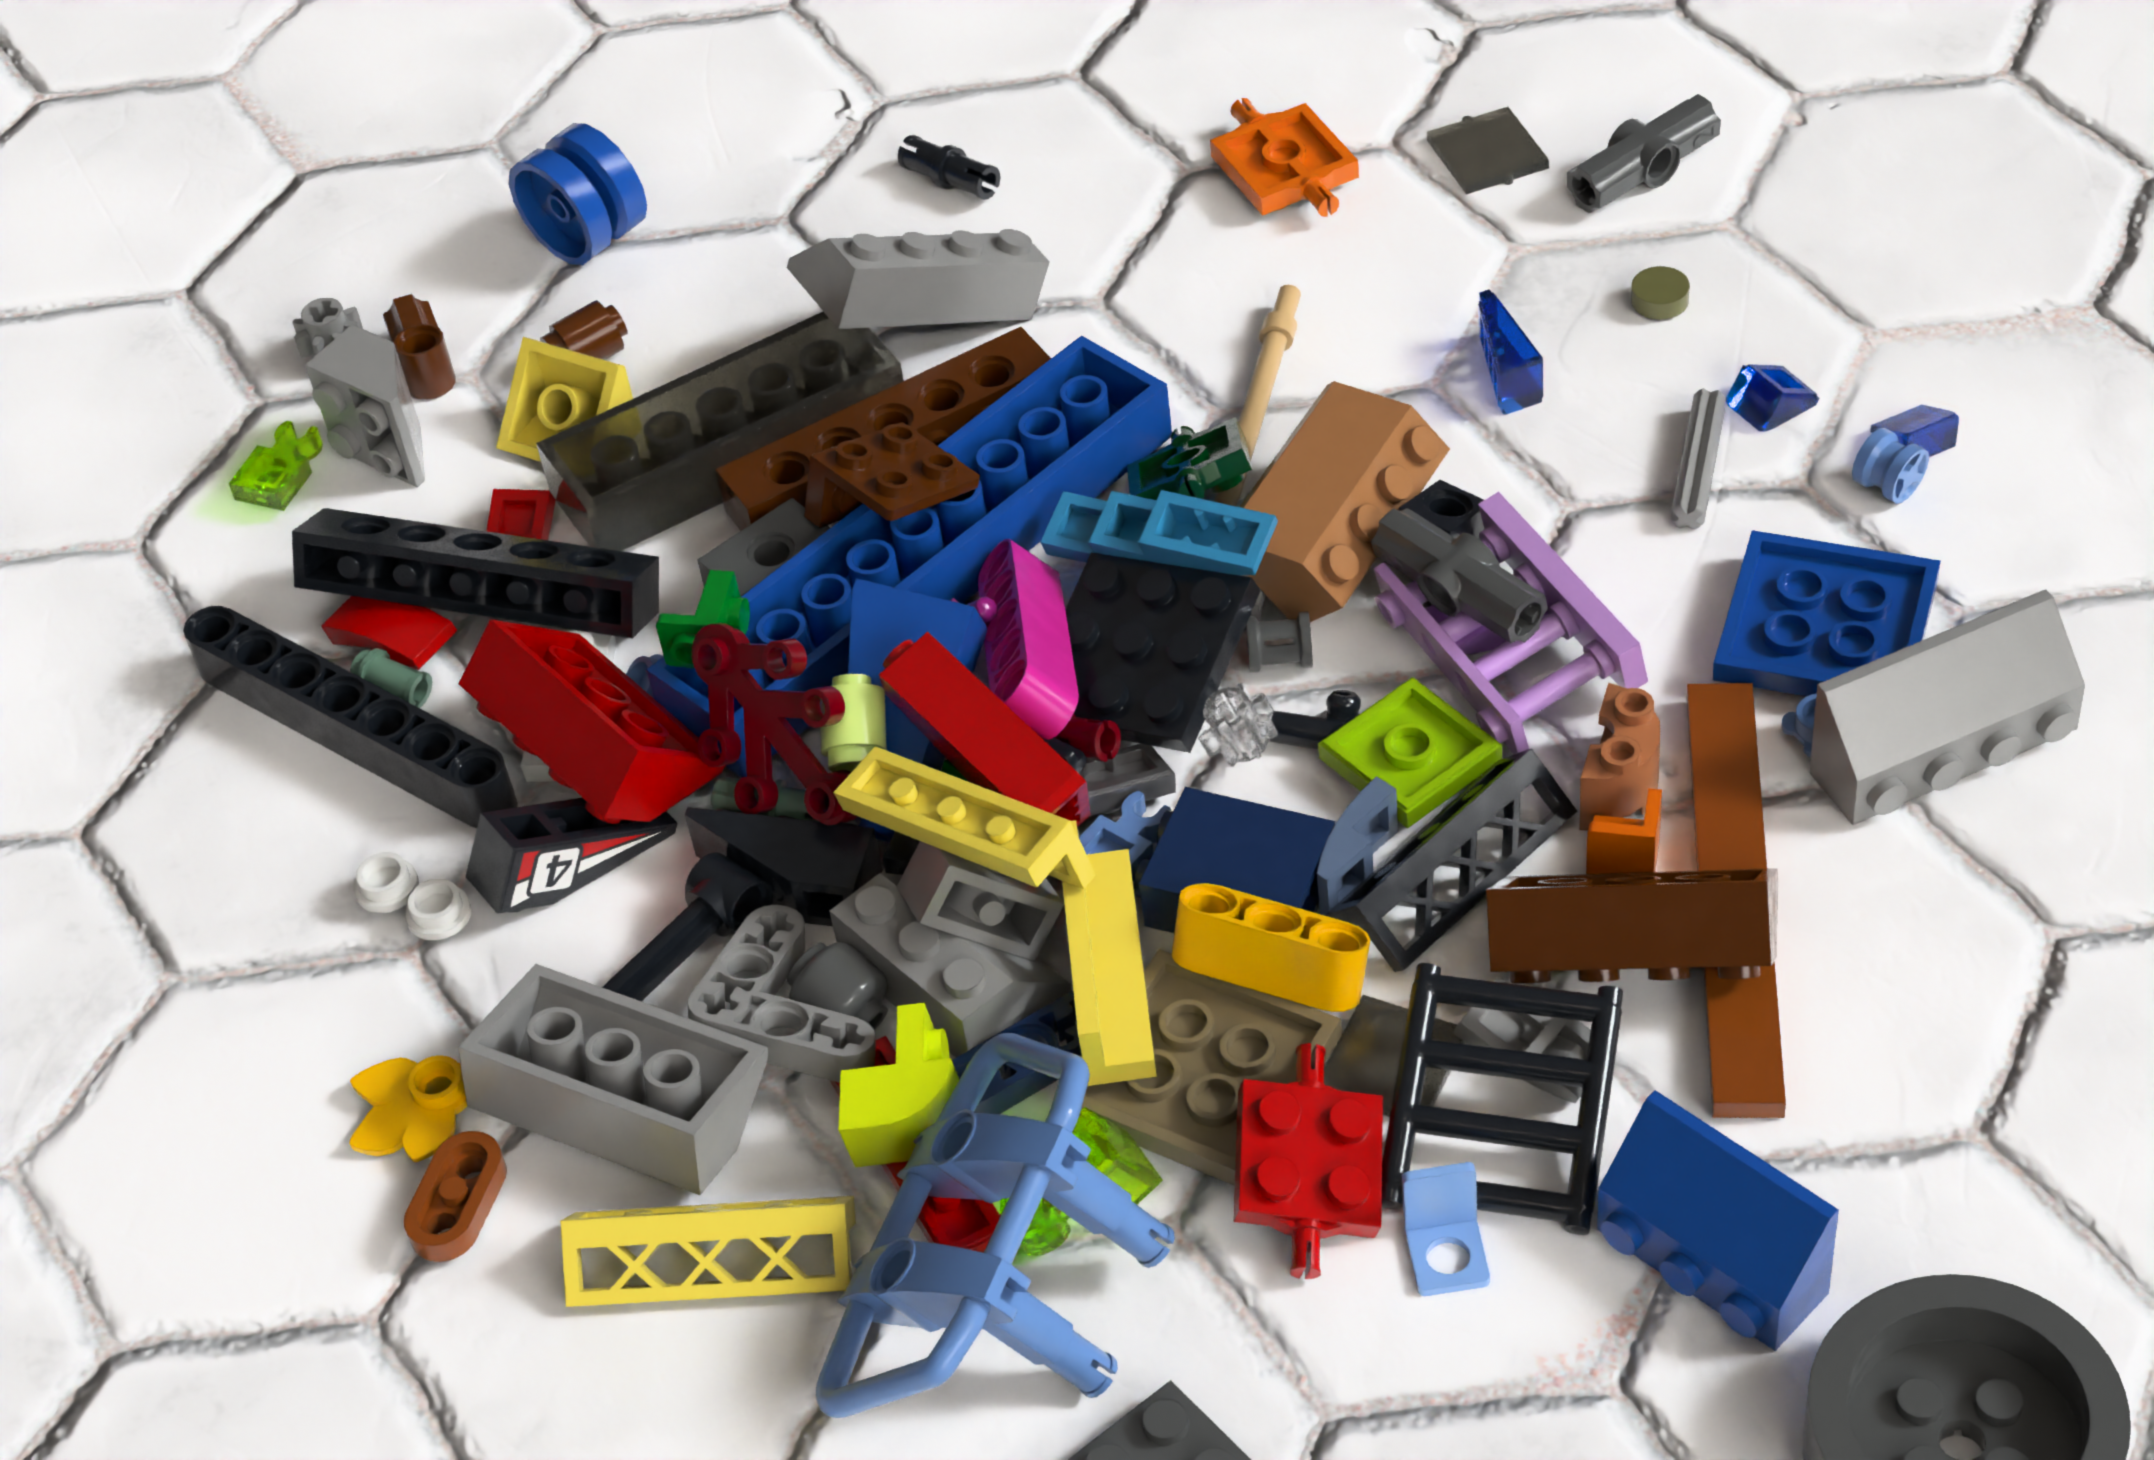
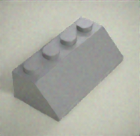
(923, 278)
(1946, 708)
(613, 1077)

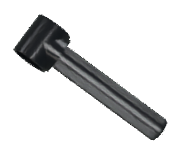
(718, 901)

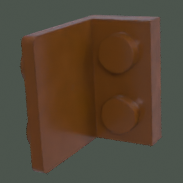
(887, 471)

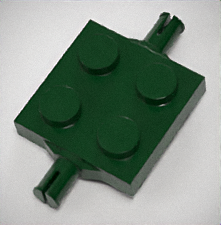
(1193, 463)

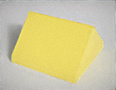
(554, 392)

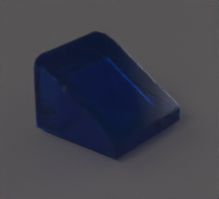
(1769, 396)
(1925, 426)

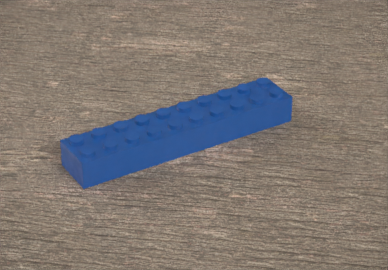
(1052, 433)

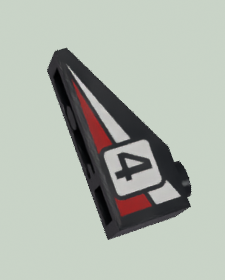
(551, 850)

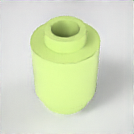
(861, 725)

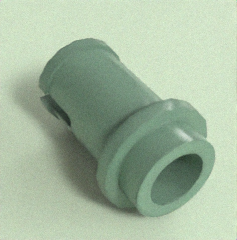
(393, 676)

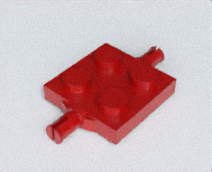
(1308, 1160)

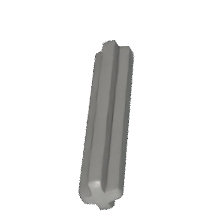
(1698, 459)

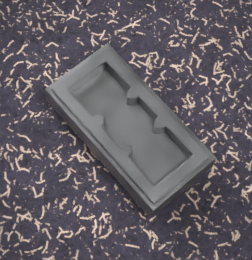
(1130, 771)

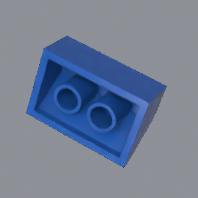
(1718, 1222)

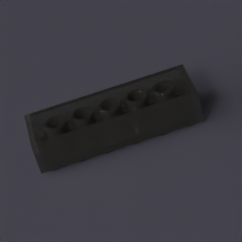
(659, 452)

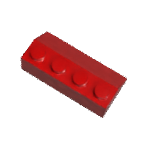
(585, 721)

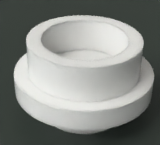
(384, 882)
(437, 909)

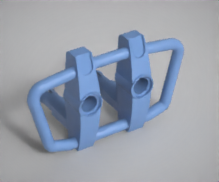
(973, 1290)

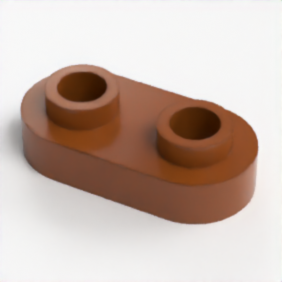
(450, 1200)

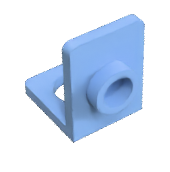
(1442, 1210)

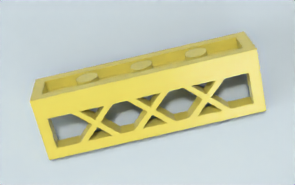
(965, 820)
(1109, 972)
(707, 1223)

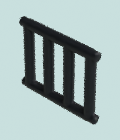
(1590, 1074)

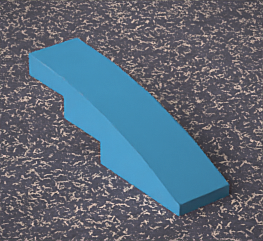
(1163, 530)

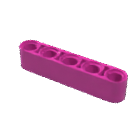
(1028, 639)

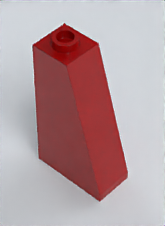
(979, 730)

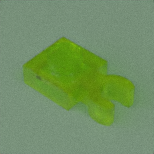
(277, 473)

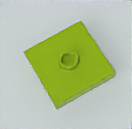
(1414, 746)

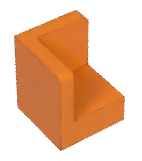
(1625, 843)

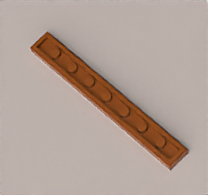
(1730, 836)

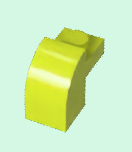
(892, 1104)

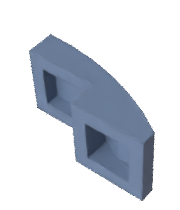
(1355, 837)

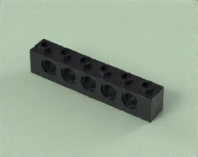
(476, 572)

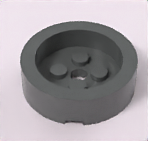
(1965, 1359)

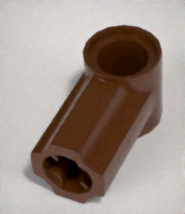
(420, 347)

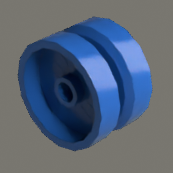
(577, 193)

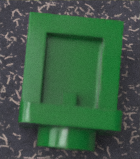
(718, 604)

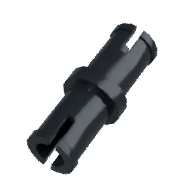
(949, 167)

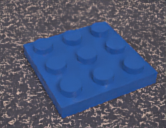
(1819, 611)

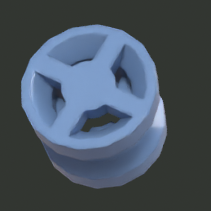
(1890, 465)

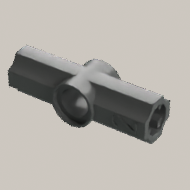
(1643, 153)
(1459, 575)

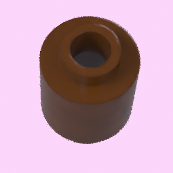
(589, 331)

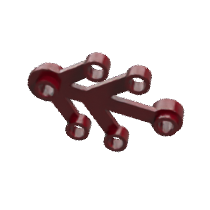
(723, 662)

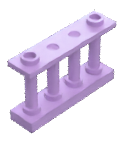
(1572, 613)

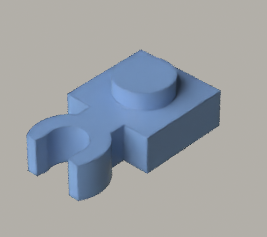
(1128, 832)

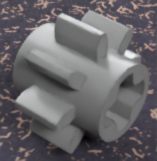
(321, 323)

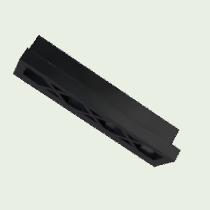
(1436, 843)

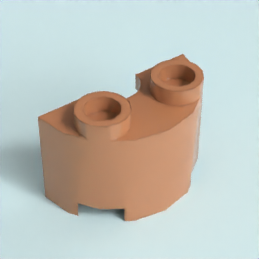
(1626, 759)

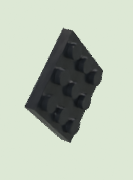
(1154, 644)

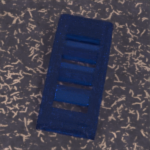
(1510, 357)

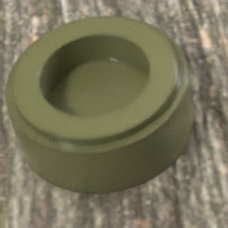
(1660, 292)

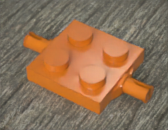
(1284, 158)

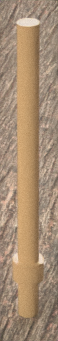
(1276, 337)

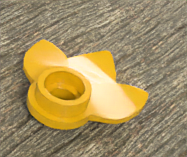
(409, 1106)

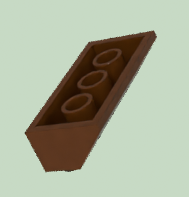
(1633, 923)

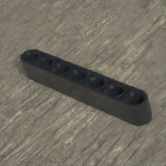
(349, 715)

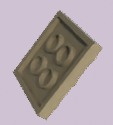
(1204, 1046)

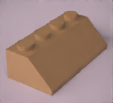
(1331, 488)

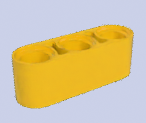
(1270, 947)

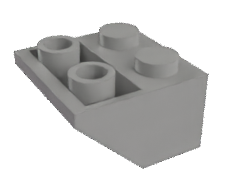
(368, 404)

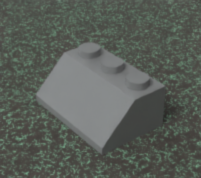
(963, 983)

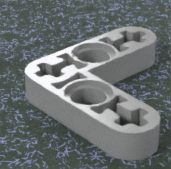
(823, 1039)

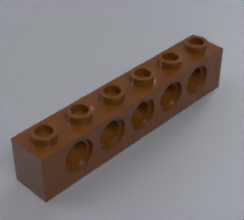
(930, 402)

